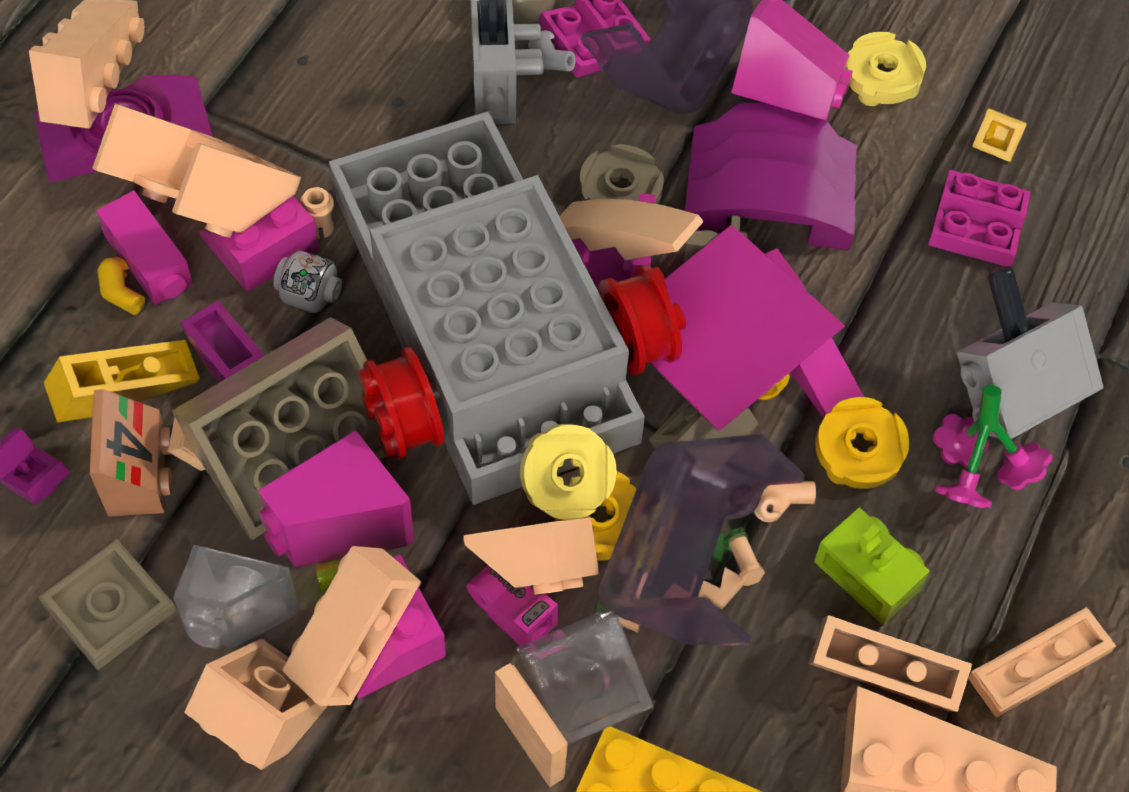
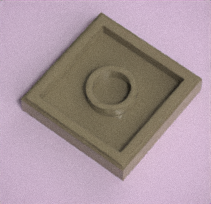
(107, 604)

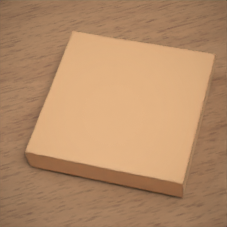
(530, 724)

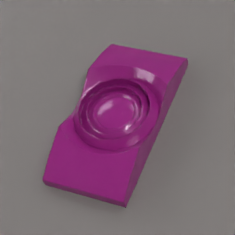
(73, 150)

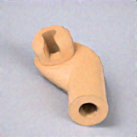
(778, 498)

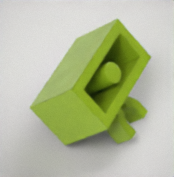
(871, 565)

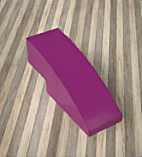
(220, 341)

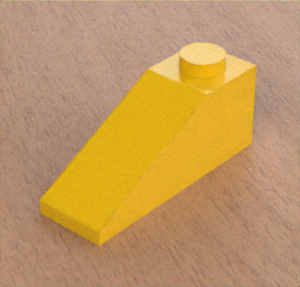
(129, 372)

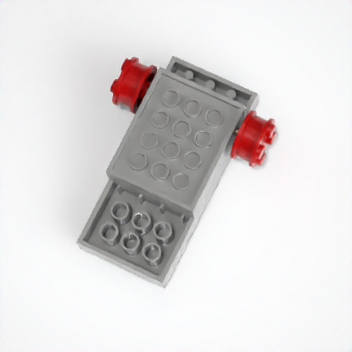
(491, 307)

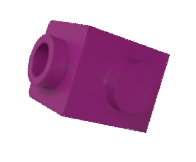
(27, 468)

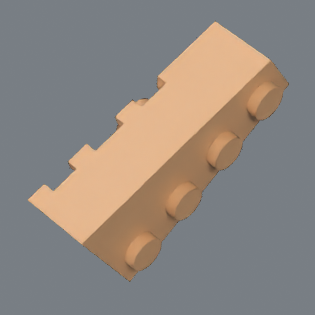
(84, 60)
(910, 751)

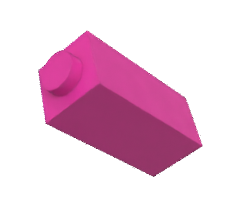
(145, 248)

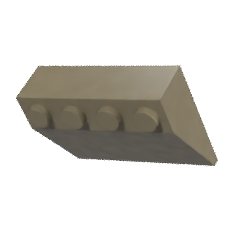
(278, 415)

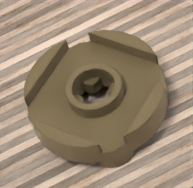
(620, 162)

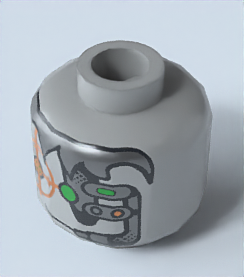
(307, 281)

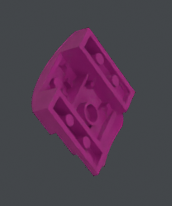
(774, 168)

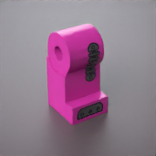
(512, 608)

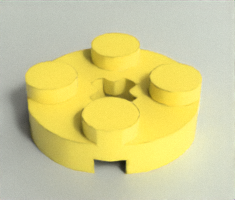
(880, 86)
(585, 492)

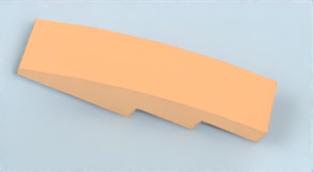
(630, 226)

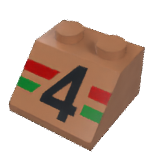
(129, 455)

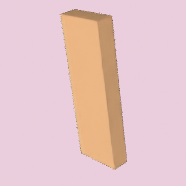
(1041, 662)

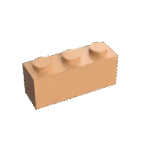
(350, 626)
(890, 664)

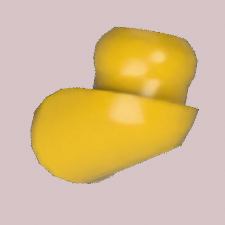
(113, 288)

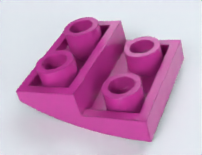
(585, 16)
(980, 218)

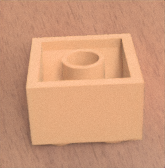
(540, 555)
(253, 704)

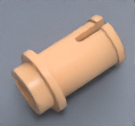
(319, 206)

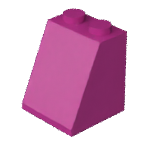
(791, 63)
(334, 504)

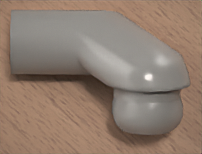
(552, 58)

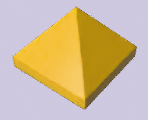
(999, 135)

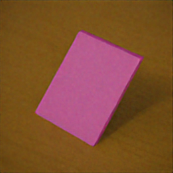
(742, 327)

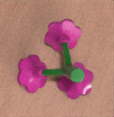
(966, 441)

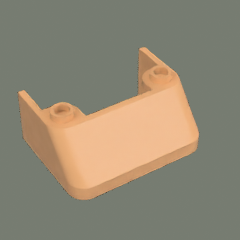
(203, 173)

